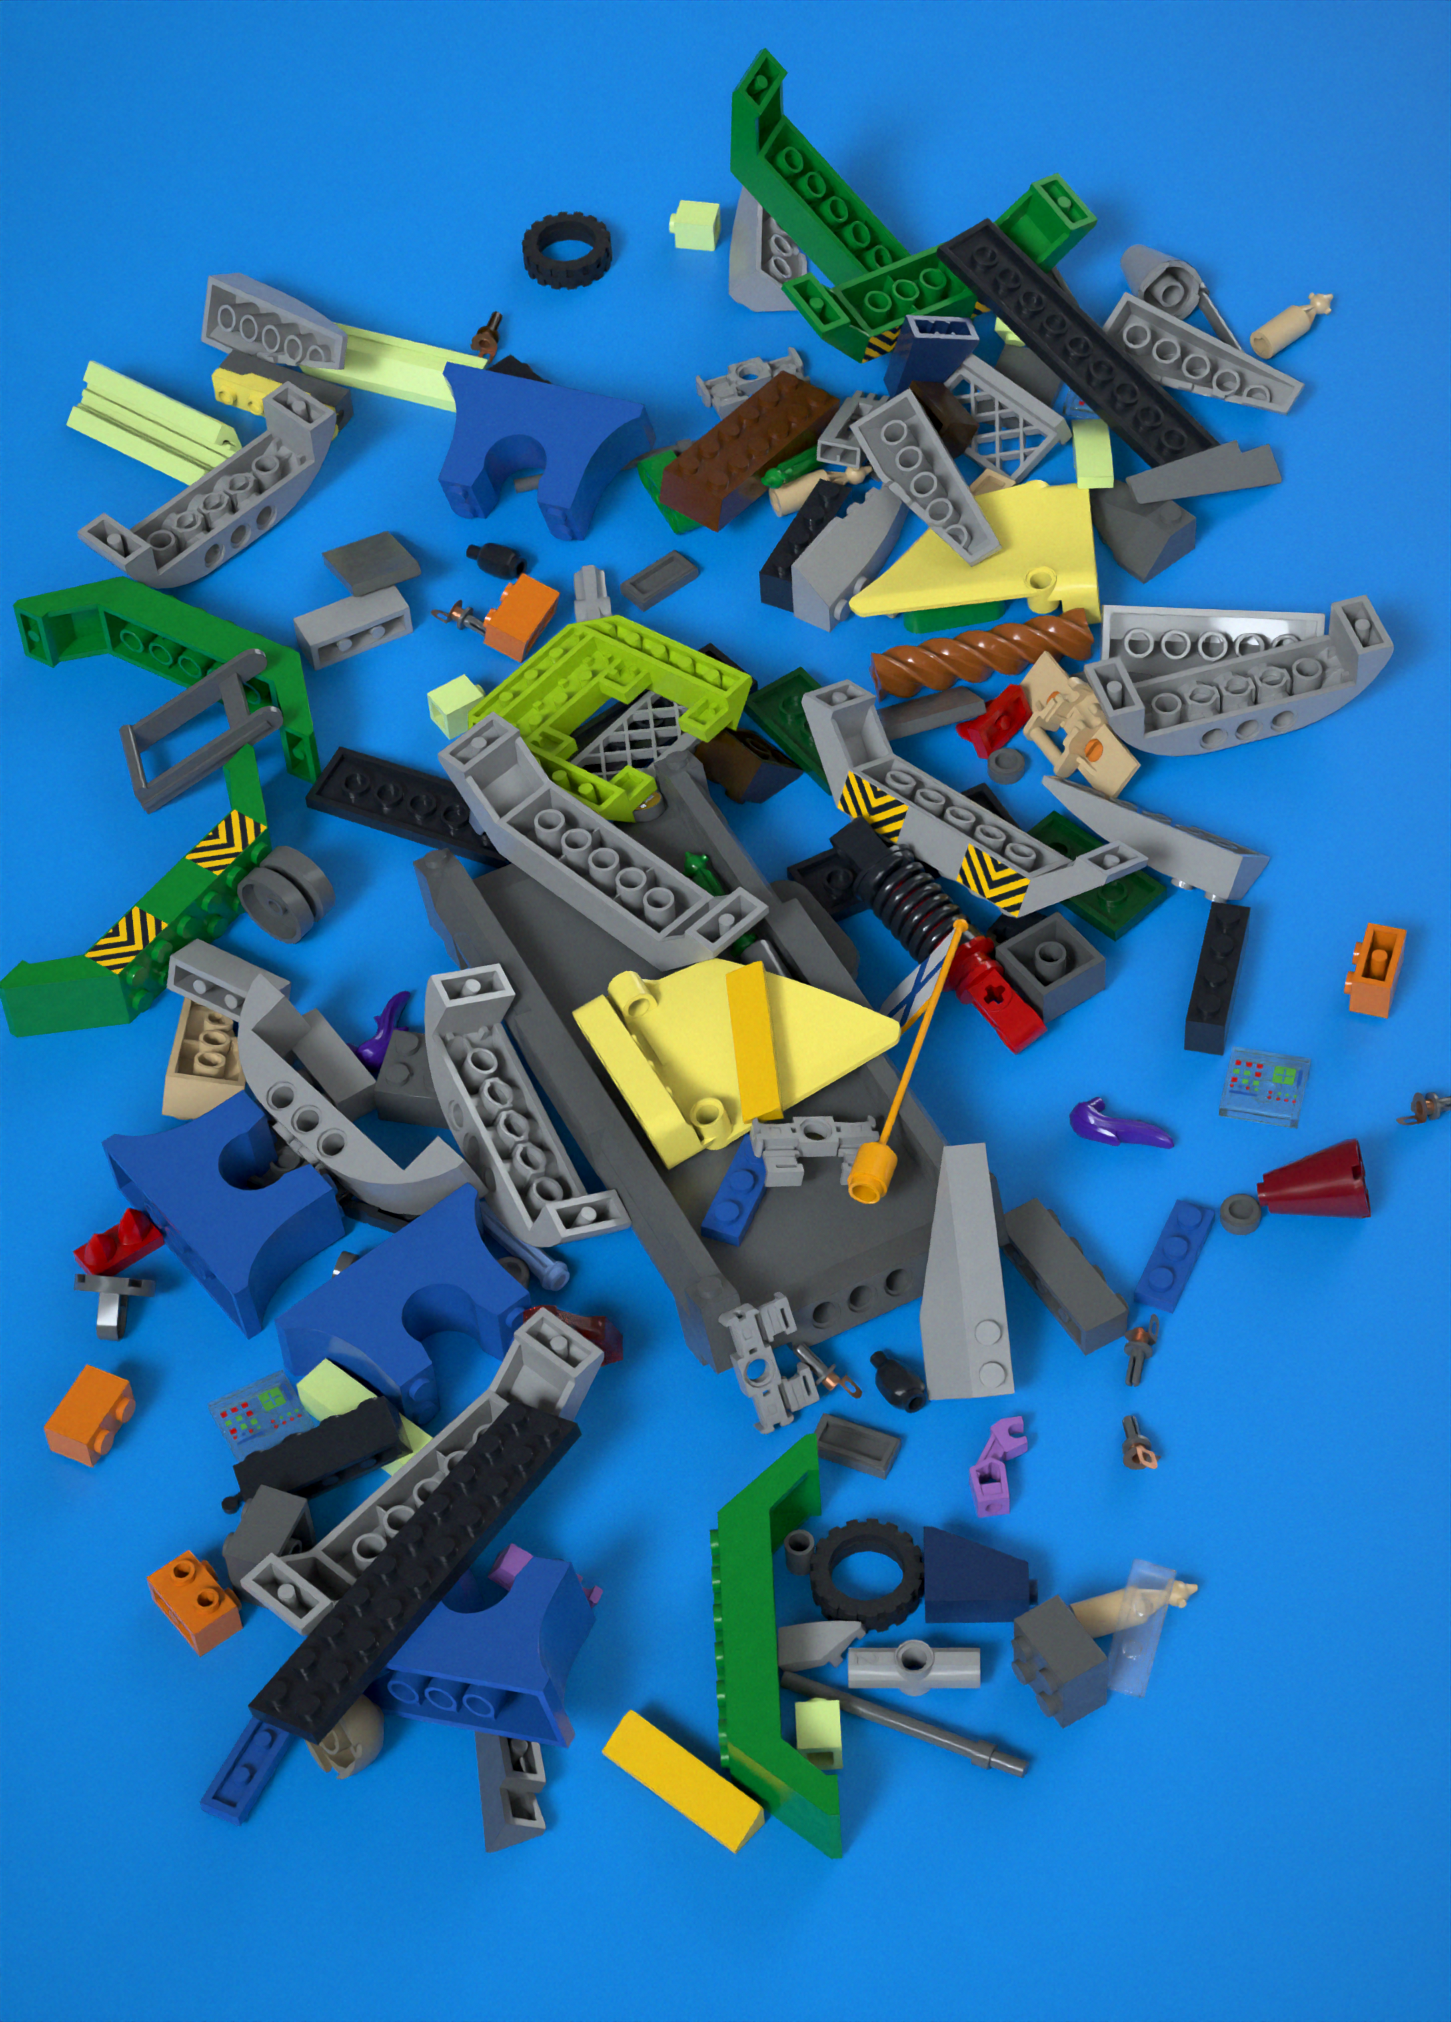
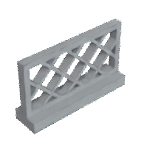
(1016, 403)
(615, 733)

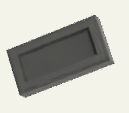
(659, 580)
(856, 1446)

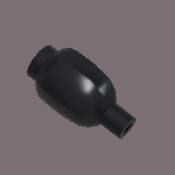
(498, 560)
(898, 1383)

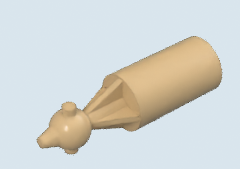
(1288, 326)
(793, 495)
(1100, 1613)

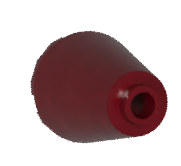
(1319, 1184)

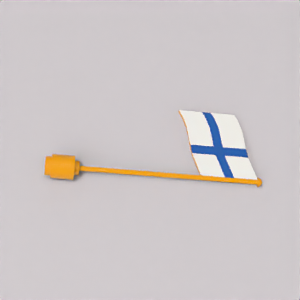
(915, 994)

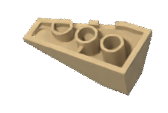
(202, 1063)

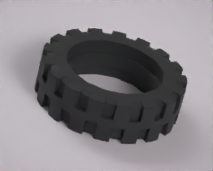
(571, 272)
(867, 1537)

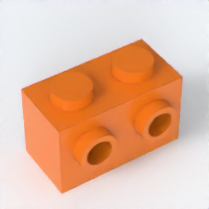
(520, 617)
(1376, 970)
(90, 1416)
(196, 1602)

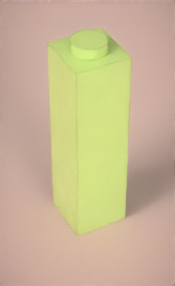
(333, 1392)

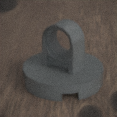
(113, 1300)

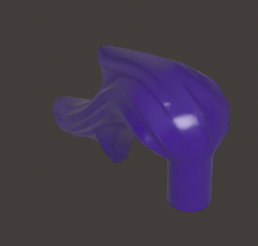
(373, 1051)
(1094, 1126)

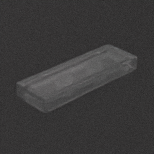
(1139, 1627)

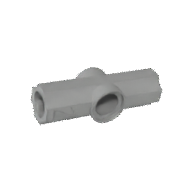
(591, 594)
(889, 1668)

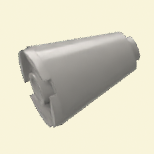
(1161, 280)

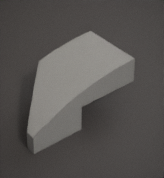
(815, 1643)

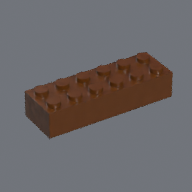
(726, 465)

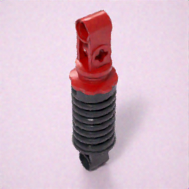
(922, 918)

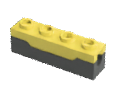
(247, 380)

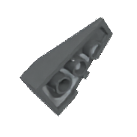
(1141, 536)

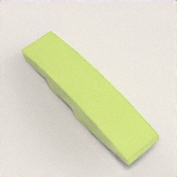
(1092, 454)

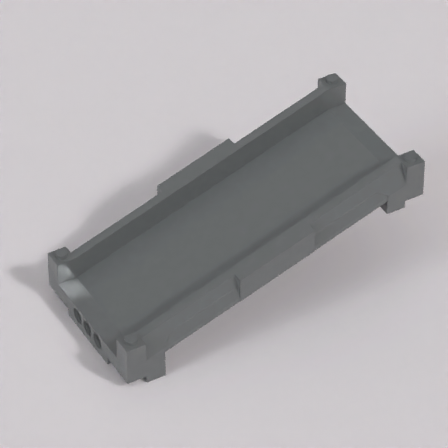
(808, 1241)

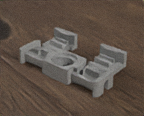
(731, 390)
(782, 1139)
(749, 1337)

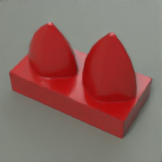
(999, 723)
(120, 1245)

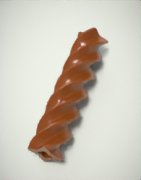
(979, 653)

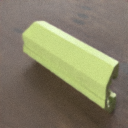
(396, 368)
(151, 426)

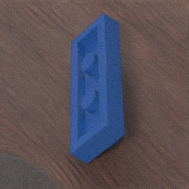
(736, 1197)
(1174, 1256)
(246, 1771)

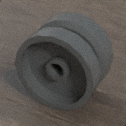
(286, 894)

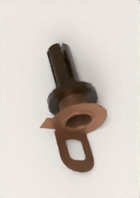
(488, 337)

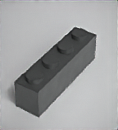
(1063, 1277)

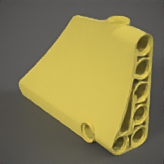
(1042, 557)
(676, 1055)

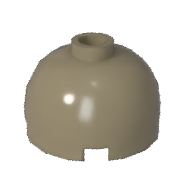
(352, 1741)

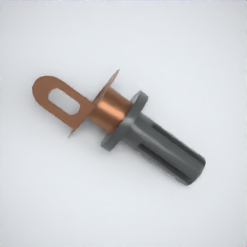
(462, 617)
(1430, 1107)
(1138, 1350)
(825, 1375)
(1137, 1447)

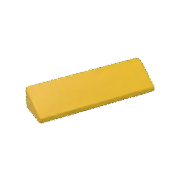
(754, 1043)
(684, 1782)

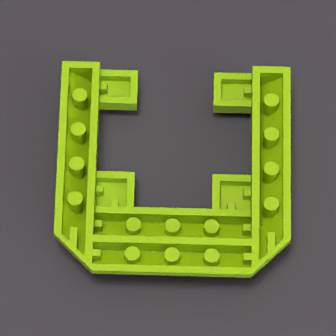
(582, 672)

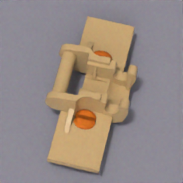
(1090, 739)

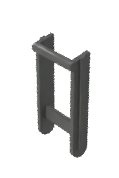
(244, 728)

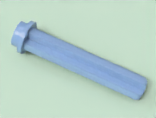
(552, 1273)

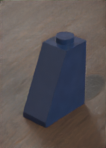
(929, 350)
(973, 1581)

